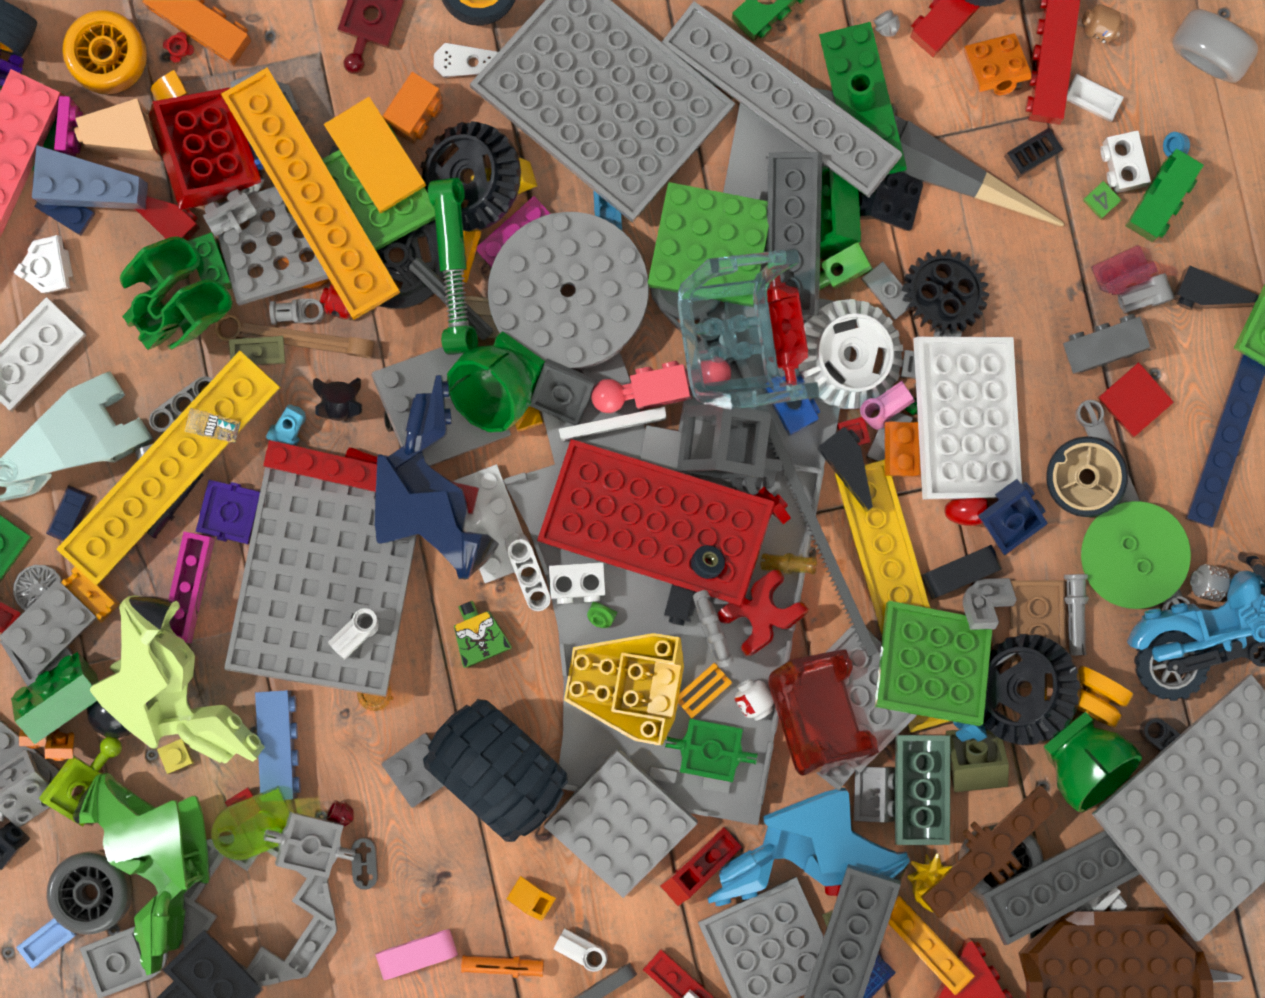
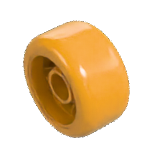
(92, 36)

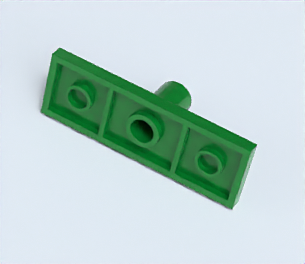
(860, 82)

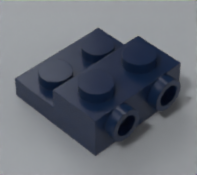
(1013, 516)

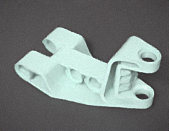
(71, 435)

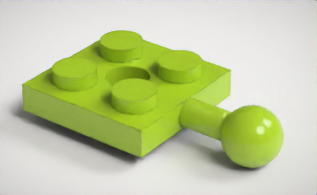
(76, 773)

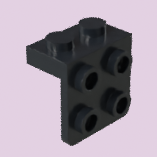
(893, 201)

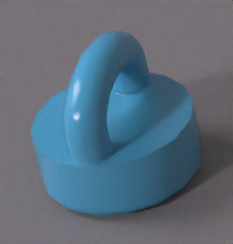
(1176, 140)

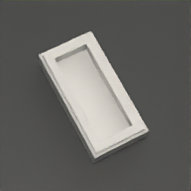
(1094, 98)

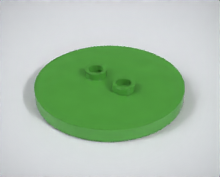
(1136, 555)

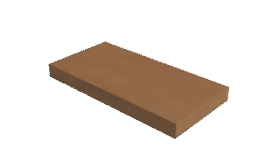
(1038, 611)

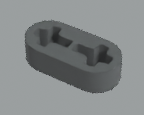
(372, 864)

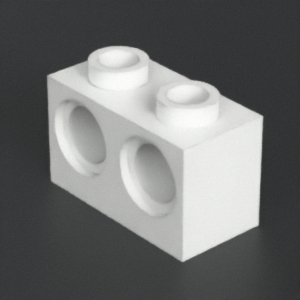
(1133, 161)
(577, 574)

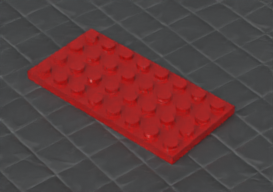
(654, 520)

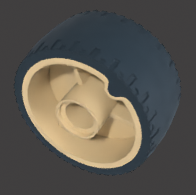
(1091, 454)

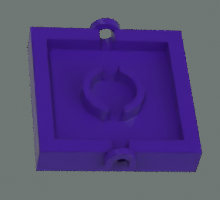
(228, 512)

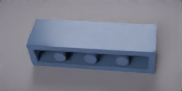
(277, 734)

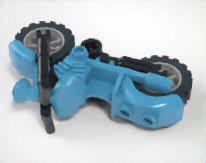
(1198, 638)

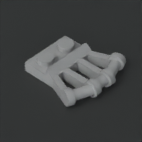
(712, 629)

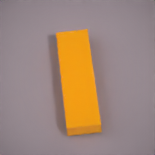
(929, 947)

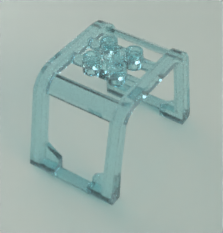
(728, 393)

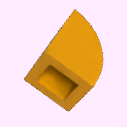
(168, 87)
(531, 898)

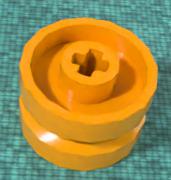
(1098, 695)

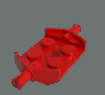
(788, 341)

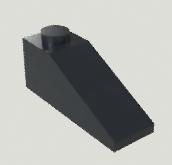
(1205, 291)
(846, 460)

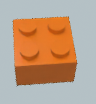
(414, 108)

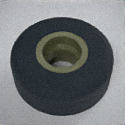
(703, 569)

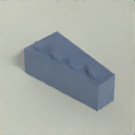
(78, 182)

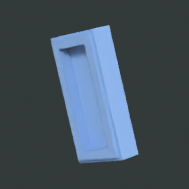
(44, 943)

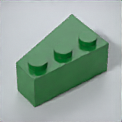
(1164, 195)
(838, 214)

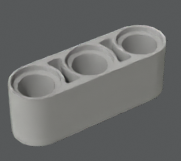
(171, 406)

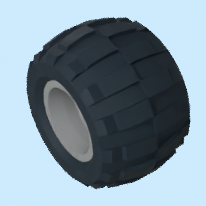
(495, 770)

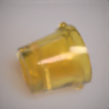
(375, 702)

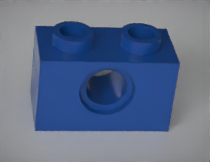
(799, 418)

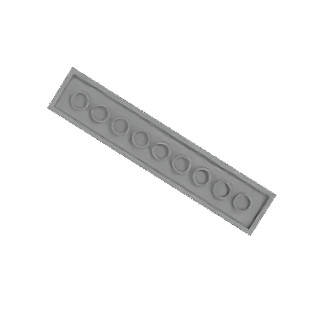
(782, 99)

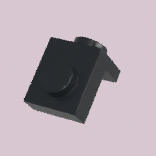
(11, 840)

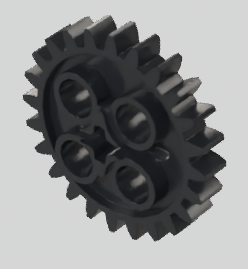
(932, 309)

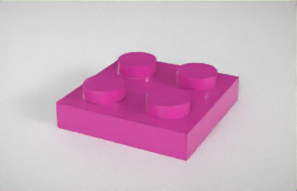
(65, 138)

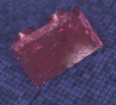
(1123, 269)

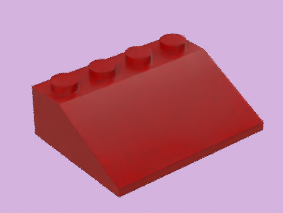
(202, 148)

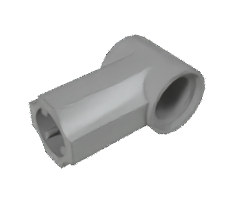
(1151, 292)

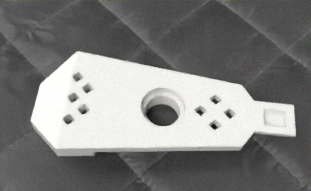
(459, 60)

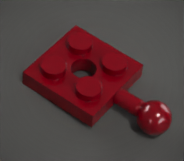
(377, 31)

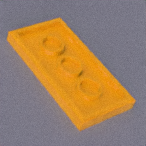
(374, 154)

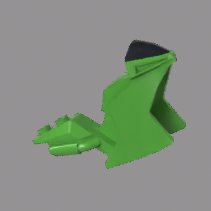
(158, 844)

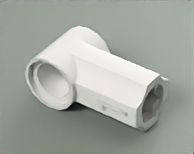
(352, 635)
(578, 949)

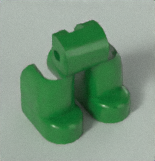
(191, 307)

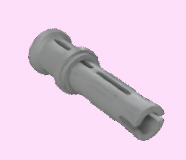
(1076, 601)

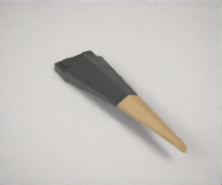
(943, 167)

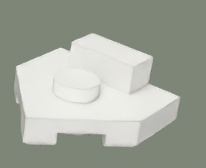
(46, 265)

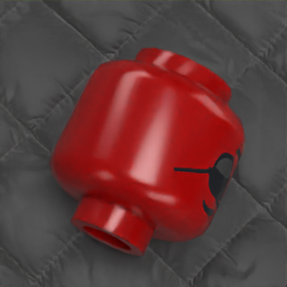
(333, 304)

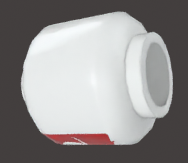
(754, 699)

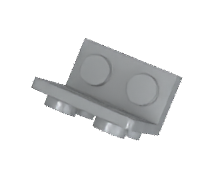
(21, 789)

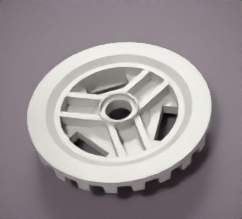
(825, 346)

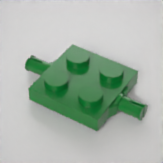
(711, 750)

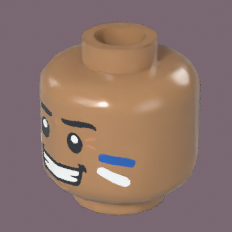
(1102, 23)

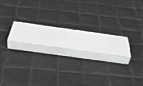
(612, 424)

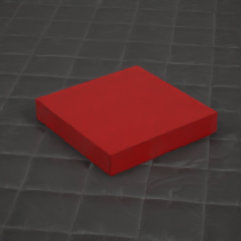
(1135, 400)

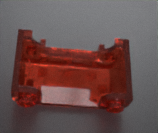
(818, 712)

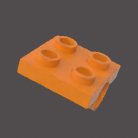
(998, 64)

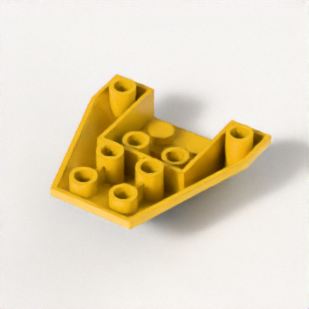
(629, 684)

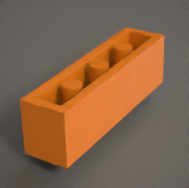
(204, 26)

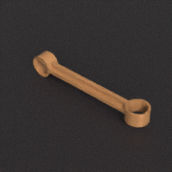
(351, 346)

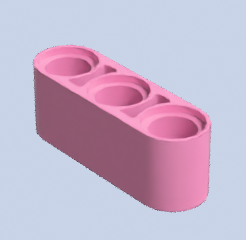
(416, 954)

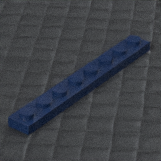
(1226, 442)

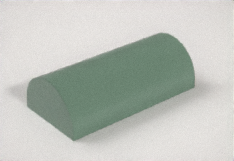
(922, 790)

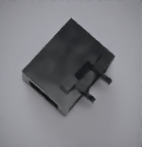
(208, 972)

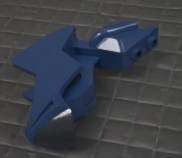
(419, 499)

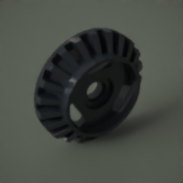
(486, 198)
(413, 290)
(1039, 718)

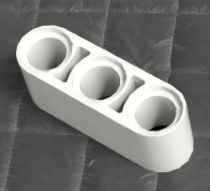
(531, 583)

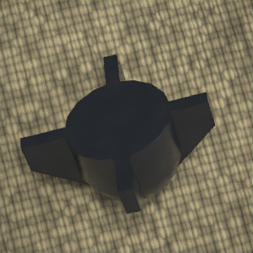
(337, 399)

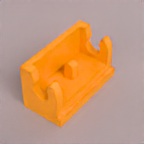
(93, 597)

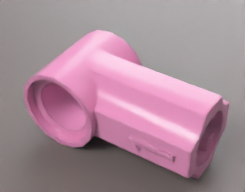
(888, 403)

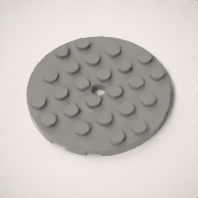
(575, 252)

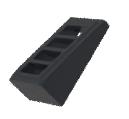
(1015, 163)

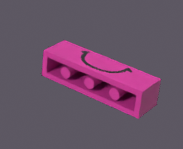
(189, 582)

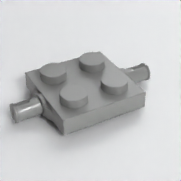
(309, 844)

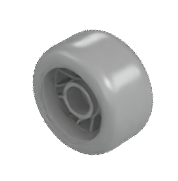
(1215, 45)

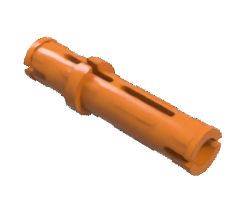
(502, 966)

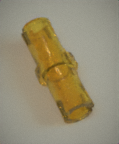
(788, 563)

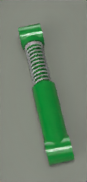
(447, 197)

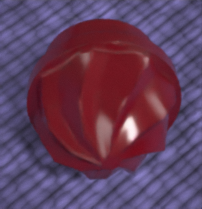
(340, 812)

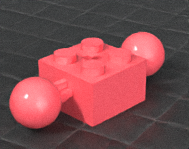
(655, 387)

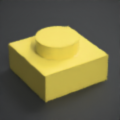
(175, 756)

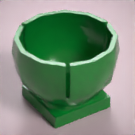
(494, 383)
(1090, 762)

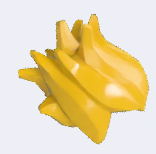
(926, 876)

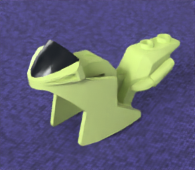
(157, 670)

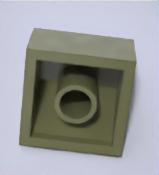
(978, 764)

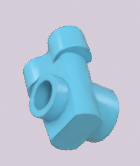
(287, 426)

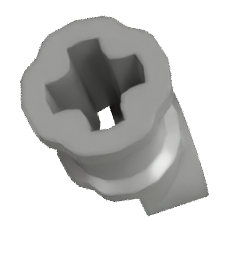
(294, 311)

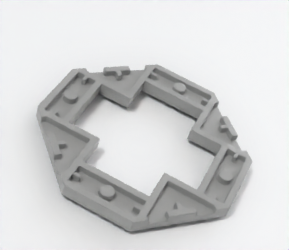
(266, 966)

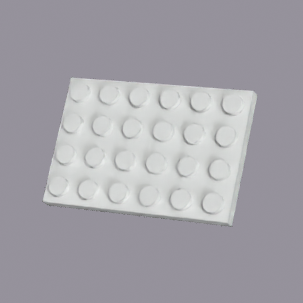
(966, 416)

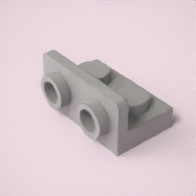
(875, 794)

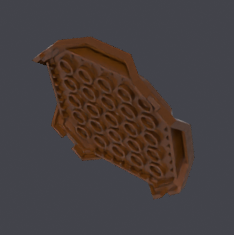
(1115, 958)

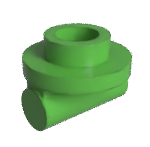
(601, 615)

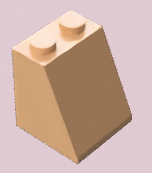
(119, 132)

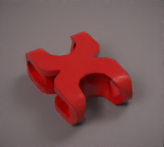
(763, 613)

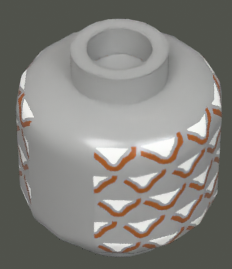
(1210, 582)

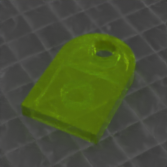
(248, 824)

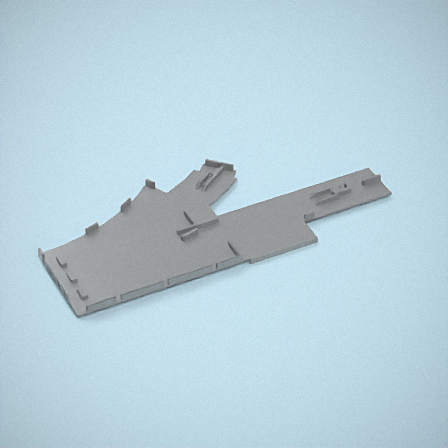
(643, 600)

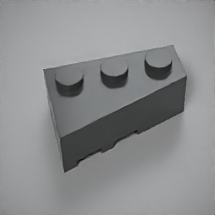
(1108, 343)

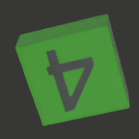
(1102, 200)

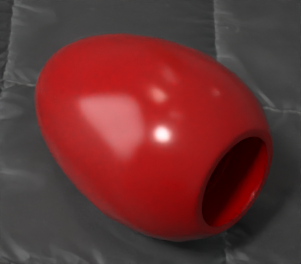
(966, 510)

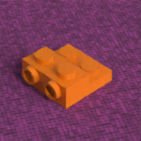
(902, 449)

